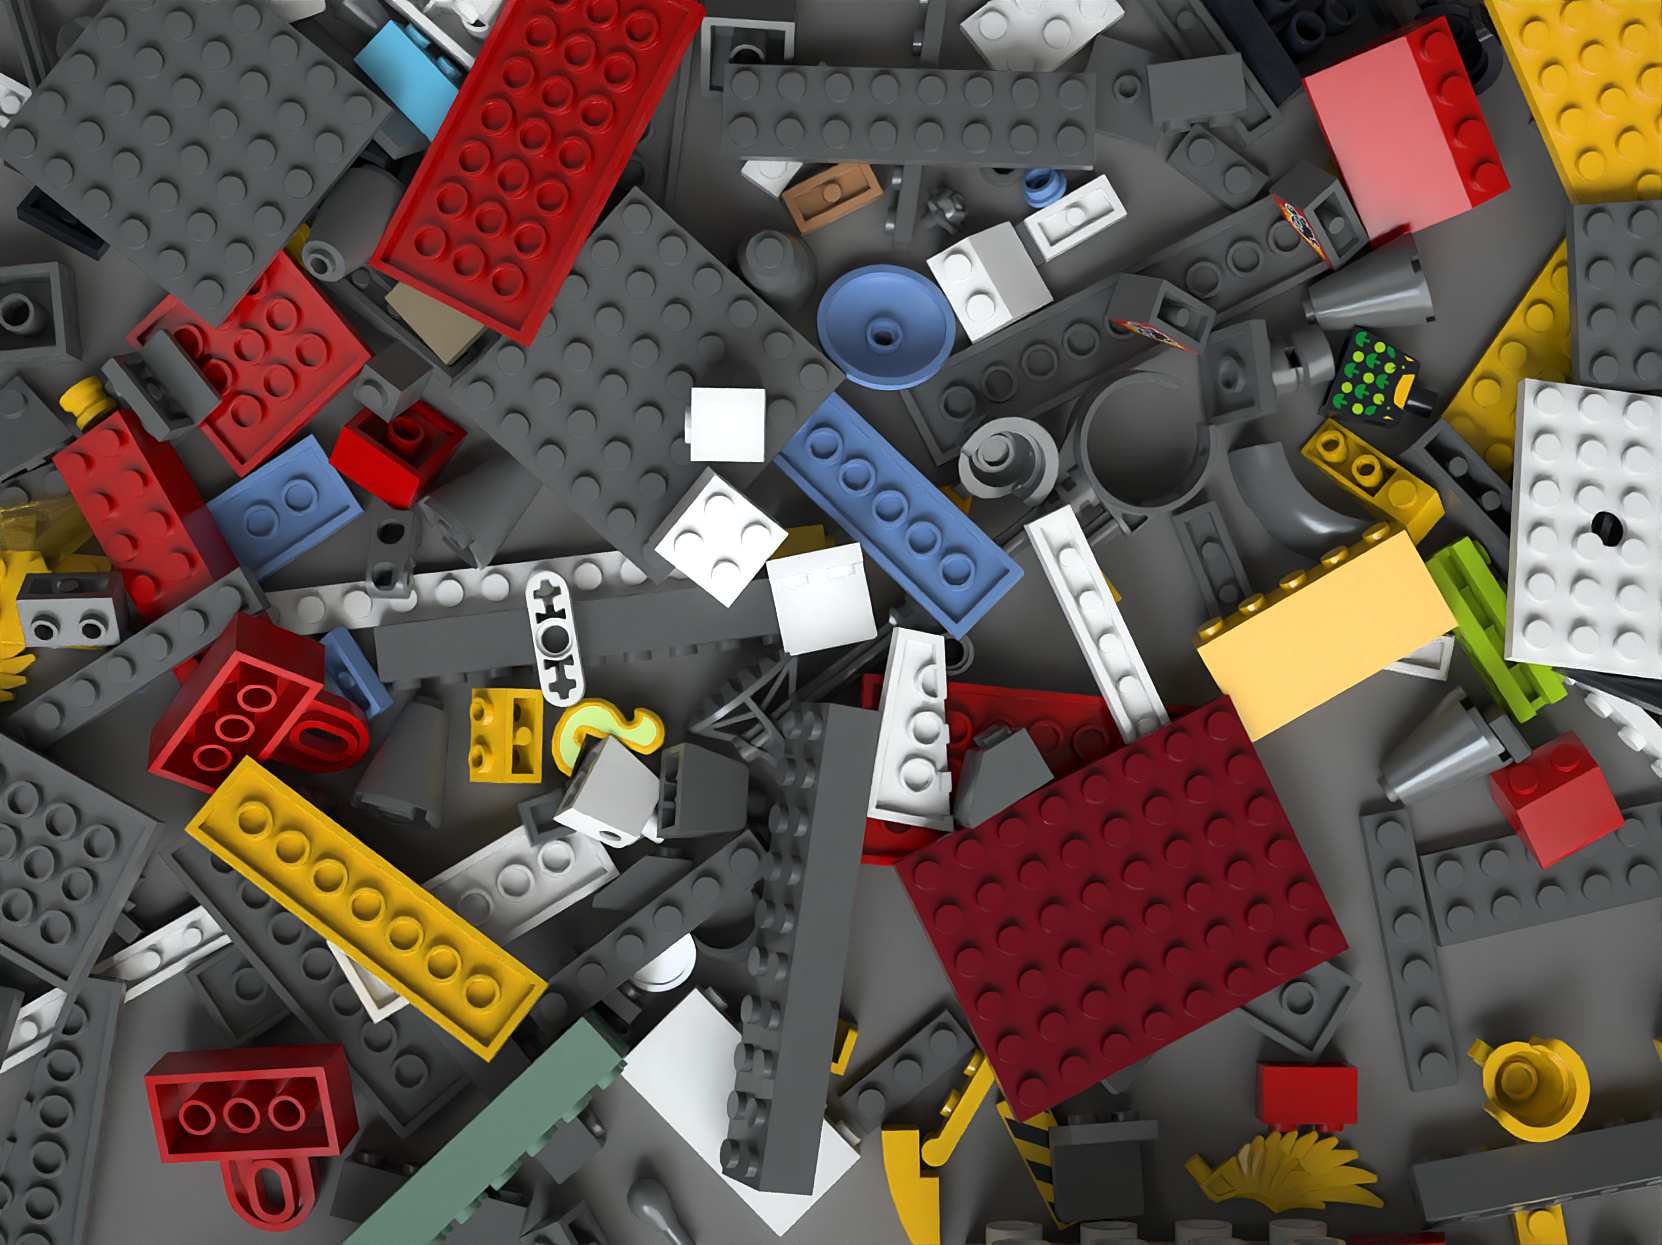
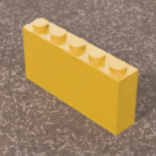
(1324, 629)

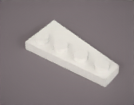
(911, 753)

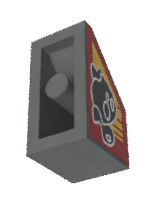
(1320, 213)
(1161, 312)

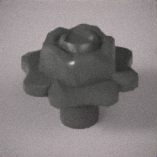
(945, 210)

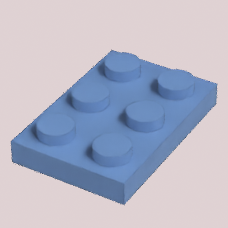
(284, 508)

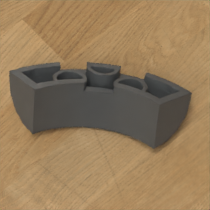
(1286, 506)

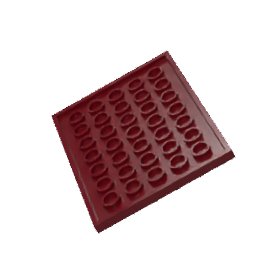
(1121, 907)

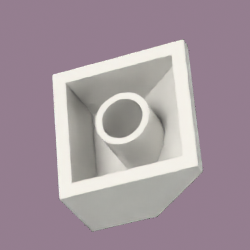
(990, 281)

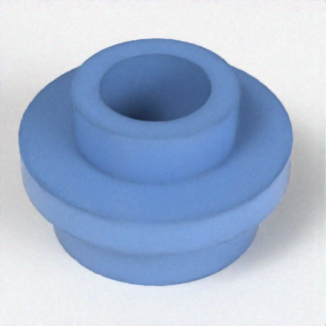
(1043, 187)

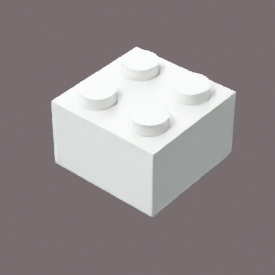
(718, 536)

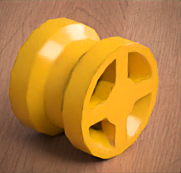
(88, 403)

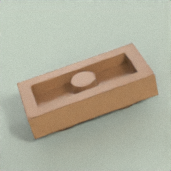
(831, 195)

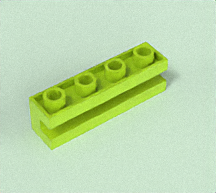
(1480, 611)

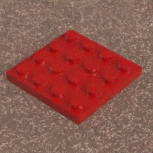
(270, 360)

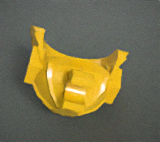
(1533, 1086)

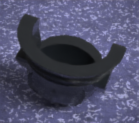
(1474, 38)

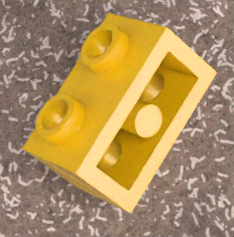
(506, 735)

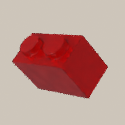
(1306, 1094)

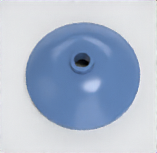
(892, 307)

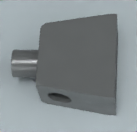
(704, 794)

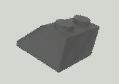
(745, 34)
(997, 774)

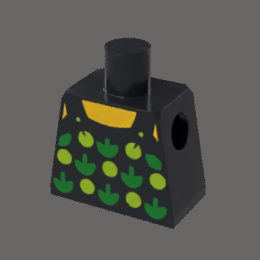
(1374, 384)

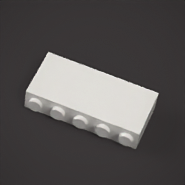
(687, 1076)

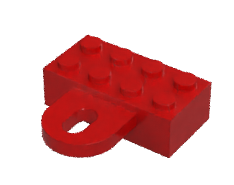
(255, 701)
(256, 1113)

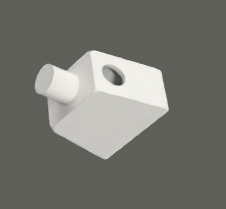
(612, 797)

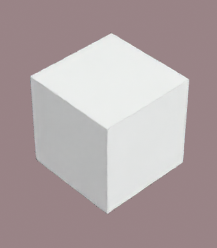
(726, 424)

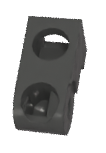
(392, 553)

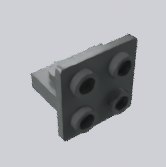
(162, 388)

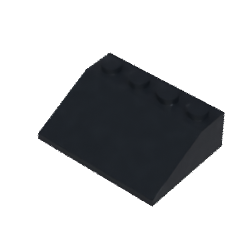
(1299, 36)

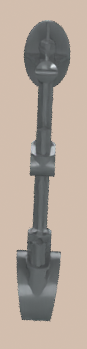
(1073, 486)

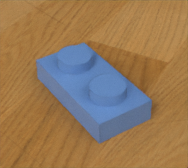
(352, 674)

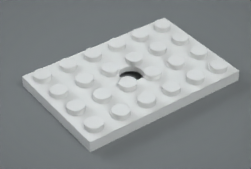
(1566, 590)

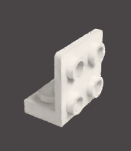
(822, 599)

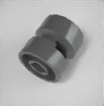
(1309, 358)

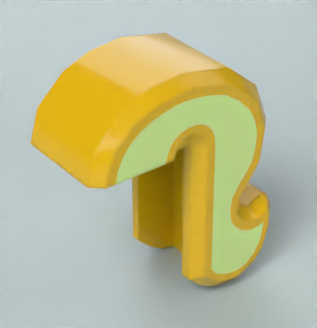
(602, 719)

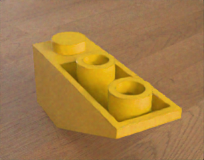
(1374, 480)

